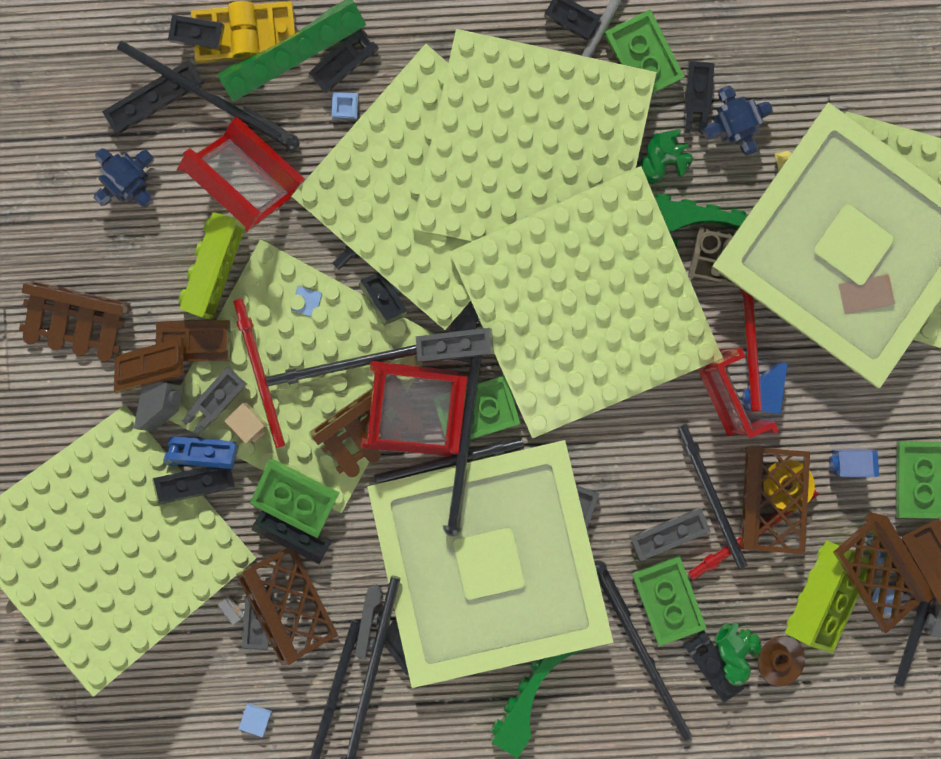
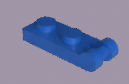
(201, 452)

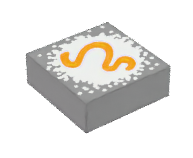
(231, 610)

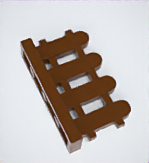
(61, 313)
(347, 419)

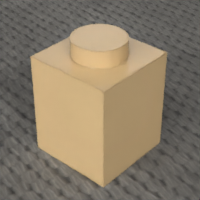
(247, 423)

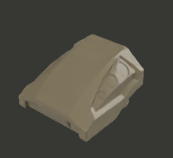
(708, 247)

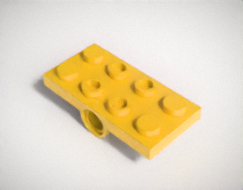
(247, 29)

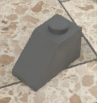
(157, 405)

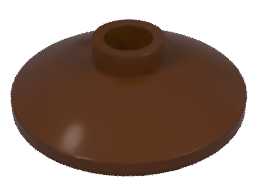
(790, 661)

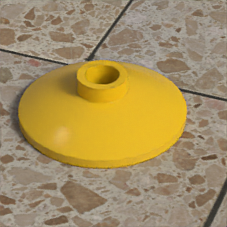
(782, 475)

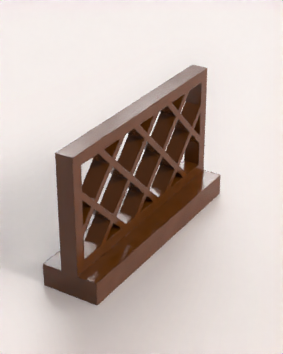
(752, 499)
(895, 556)
(271, 620)

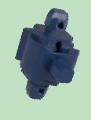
(737, 120)
(123, 177)

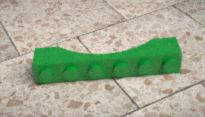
(318, 35)
(687, 213)
(514, 728)

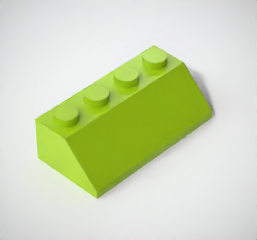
(212, 266)
(825, 601)

